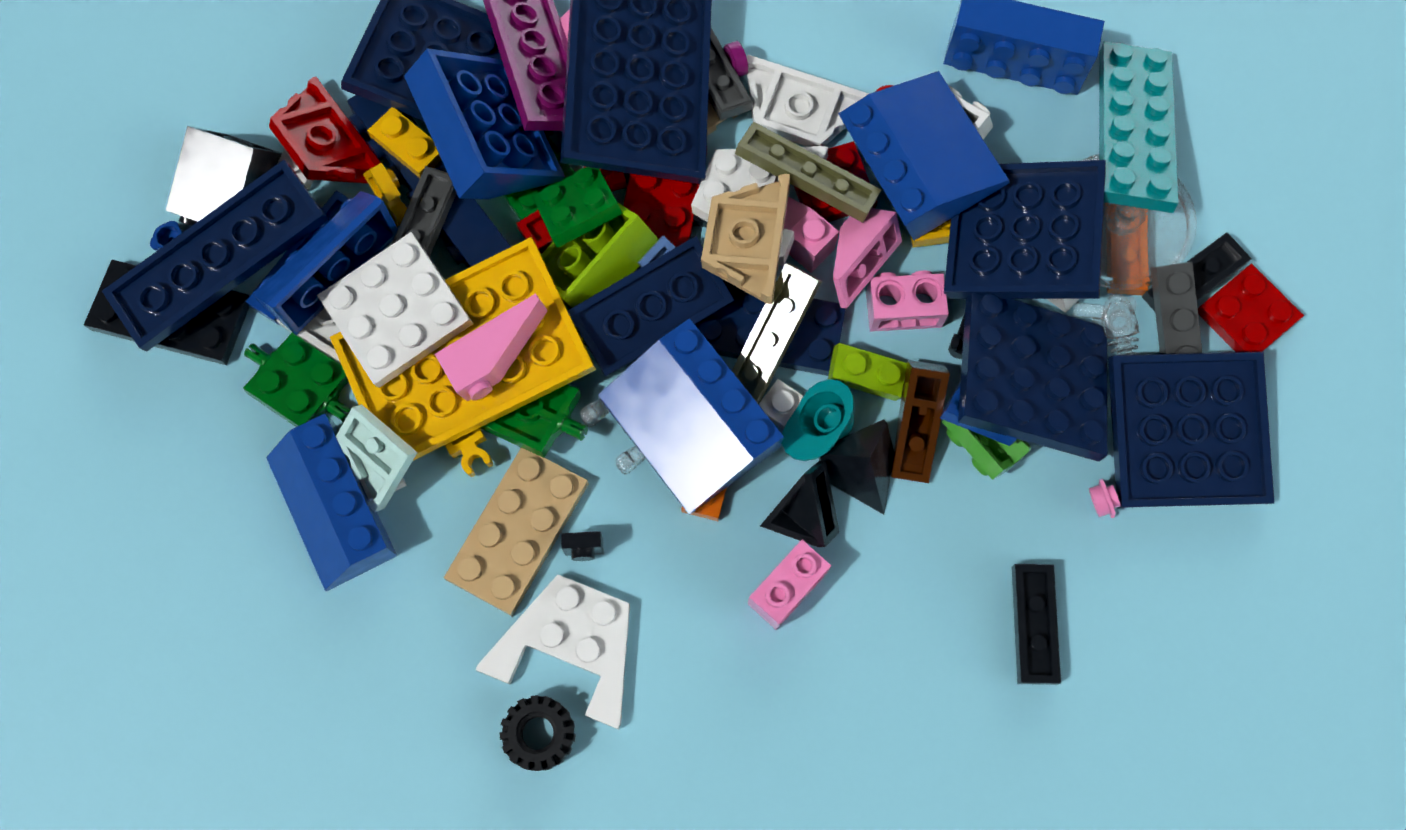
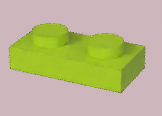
(867, 371)

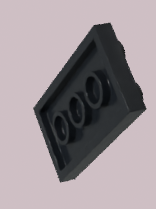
(206, 336)

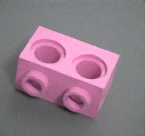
(908, 310)
(788, 584)

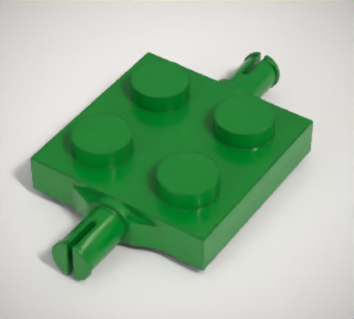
(297, 381)
(540, 422)

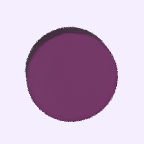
(737, 57)

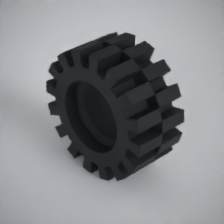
(513, 728)

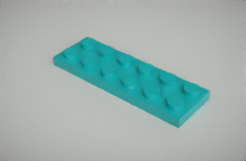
(1138, 127)

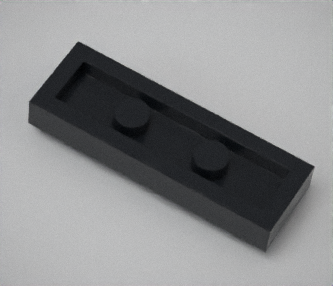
(1212, 266)
(1035, 624)

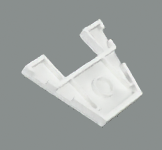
(731, 173)
(578, 628)

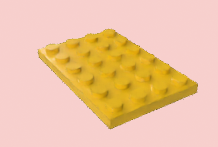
(422, 401)

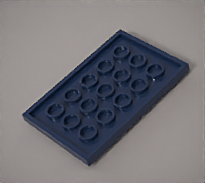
(638, 87)

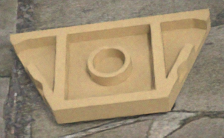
(746, 236)

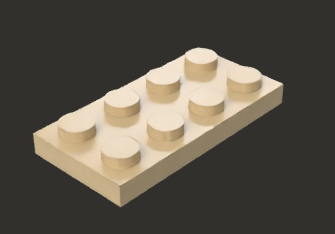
(516, 531)

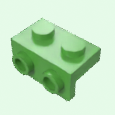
(988, 455)

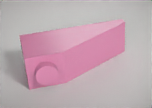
(812, 235)
(863, 251)
(489, 351)

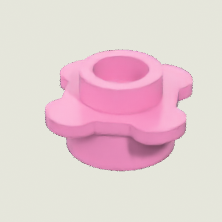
(1104, 499)

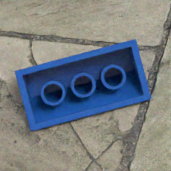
(335, 250)
(328, 503)

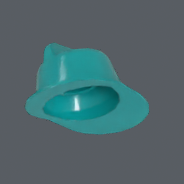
(819, 420)

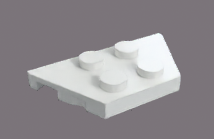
(797, 103)

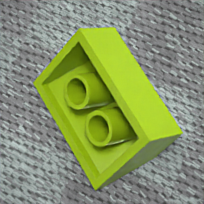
(598, 257)

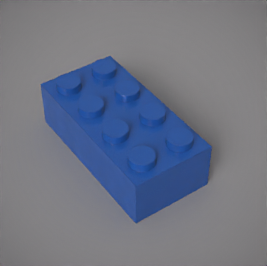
(1024, 43)

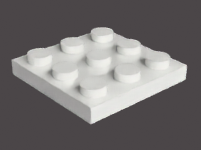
(394, 310)

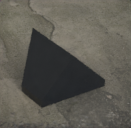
(863, 464)
(807, 509)

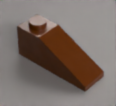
(919, 420)

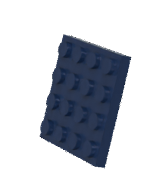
(401, 34)
(1032, 235)
(1034, 376)
(1190, 429)

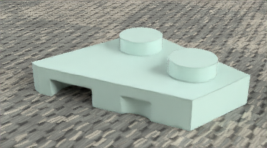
(374, 454)

